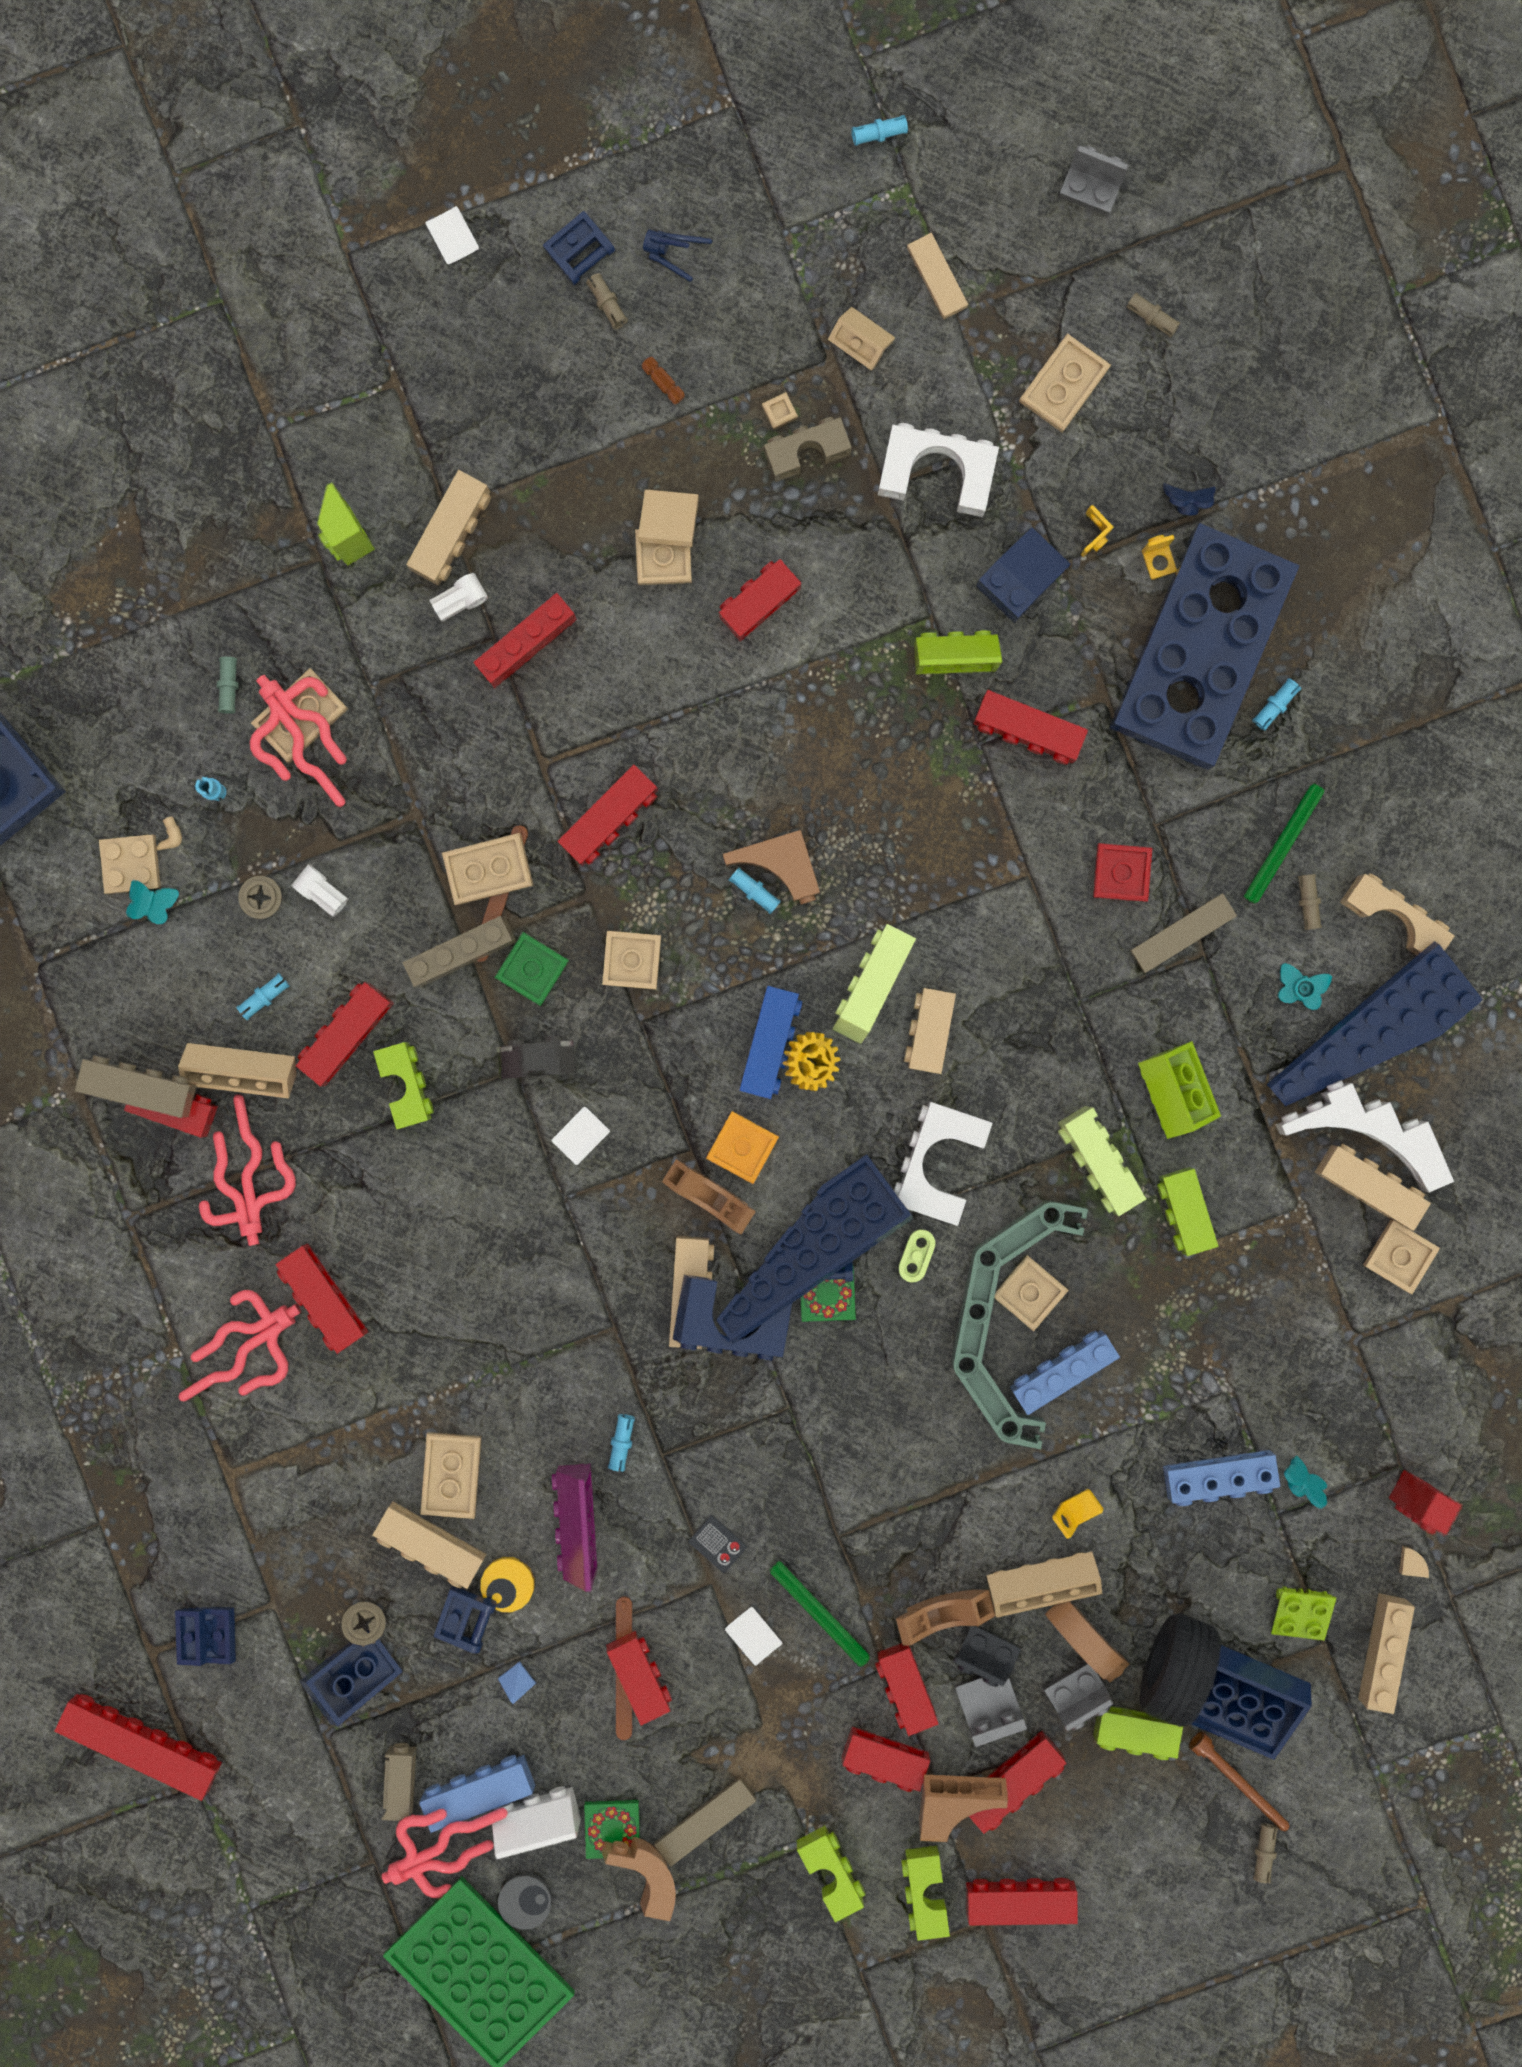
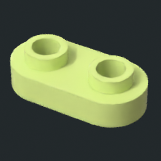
(918, 1255)

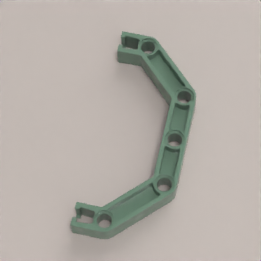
(981, 1290)

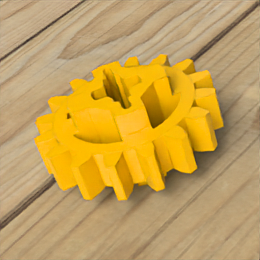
(805, 1073)

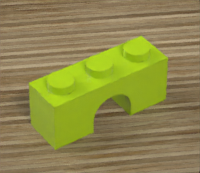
(401, 1061)
(821, 1851)
(928, 1915)

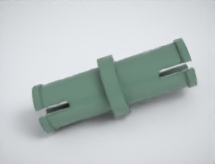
(227, 685)

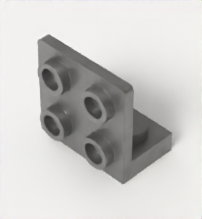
(1093, 180)
(1078, 1696)
(990, 1710)

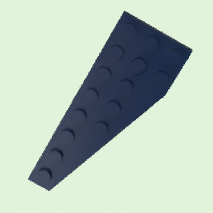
(1397, 1017)
(836, 1228)

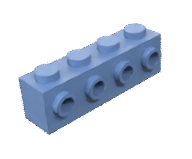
(1064, 1372)
(1221, 1477)

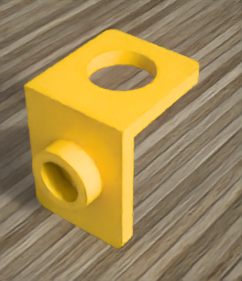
(1103, 525)
(1159, 546)
(1076, 1511)

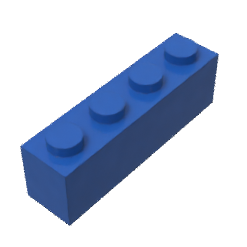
(769, 1042)

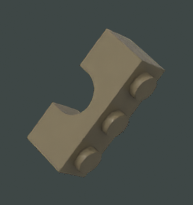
(827, 437)

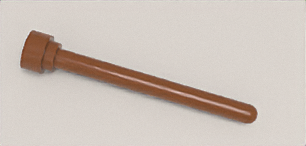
(1202, 1746)

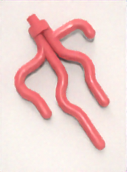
(280, 705)
(247, 1210)
(269, 1327)
(417, 1863)

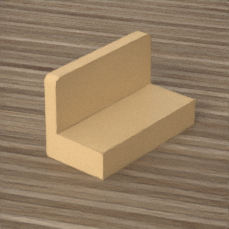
(860, 338)

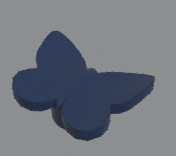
(1190, 502)

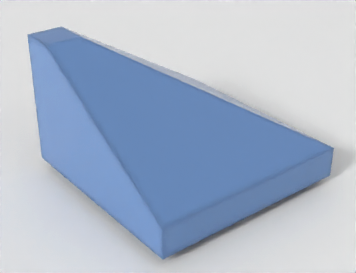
(516, 1682)

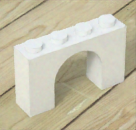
(974, 459)
(936, 1125)

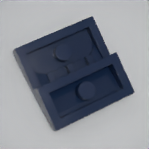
(205, 1636)

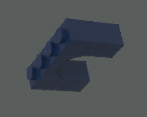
(696, 1326)

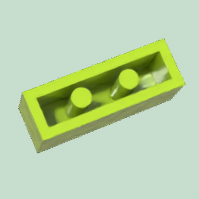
(1187, 1211)
(1137, 1733)

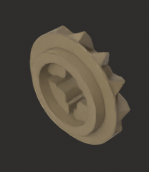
(251, 888)
(368, 1612)

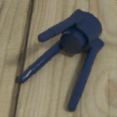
(658, 243)

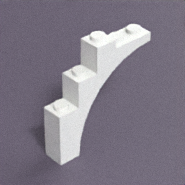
(1412, 1144)

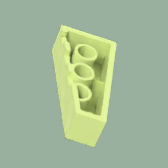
(873, 984)
(1101, 1161)

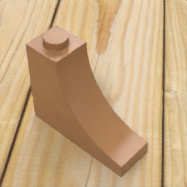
(786, 859)
(953, 1798)

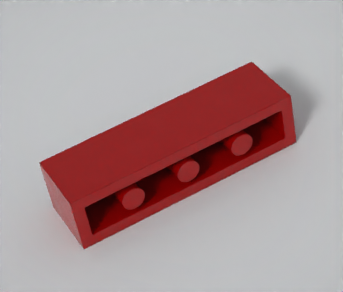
(525, 640)
(1030, 727)
(608, 815)
(344, 1034)
(321, 1298)
(1424, 1504)
(1024, 1776)
(1021, 1902)

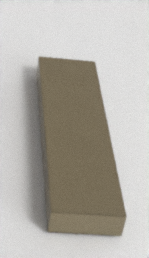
(1183, 933)
(705, 1821)

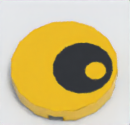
(508, 1583)

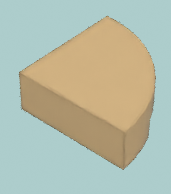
(1413, 1563)

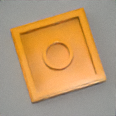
(742, 1147)

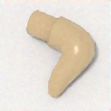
(174, 834)

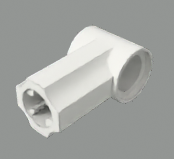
(465, 594)
(315, 887)

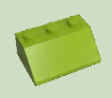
(341, 529)
(957, 653)
(1179, 1090)

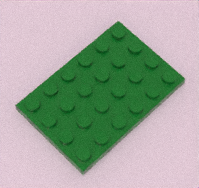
(479, 1973)

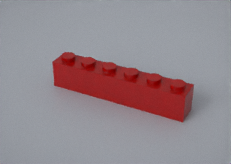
(138, 1746)

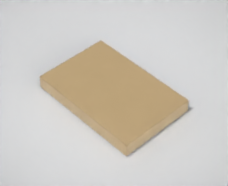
(1064, 383)
(329, 707)
(487, 869)
(451, 1475)

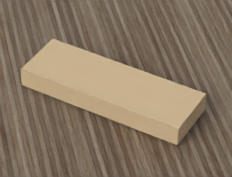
(937, 276)

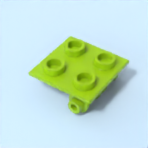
(1303, 1613)

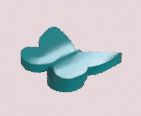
(150, 903)
(1301, 987)
(1304, 1483)

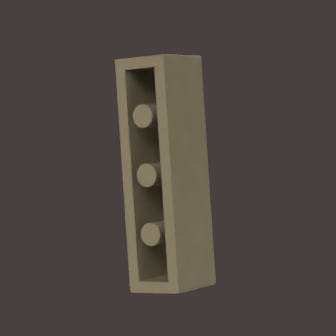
(459, 952)
(135, 1087)

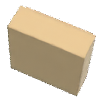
(779, 411)

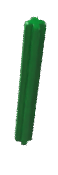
(1284, 843)
(819, 1614)

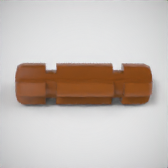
(663, 380)

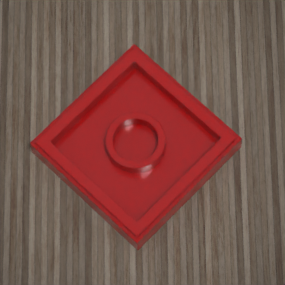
(1122, 872)

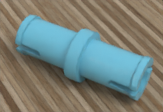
(879, 130)
(1276, 704)
(210, 789)
(754, 890)
(262, 996)
(621, 1442)

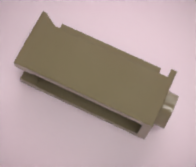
(399, 1781)

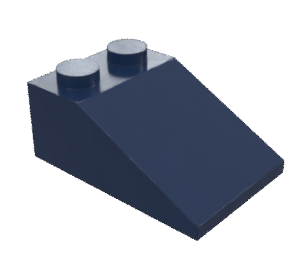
(1022, 575)
(350, 1679)

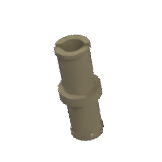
(607, 301)
(1153, 315)
(1309, 902)
(1265, 1853)

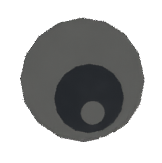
(525, 1901)

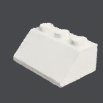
(537, 1822)

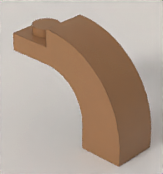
(709, 1196)
(943, 1612)
(1087, 1640)
(641, 1856)

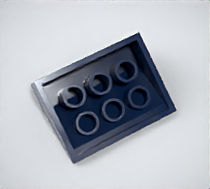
(1254, 1704)

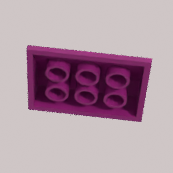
(576, 1524)

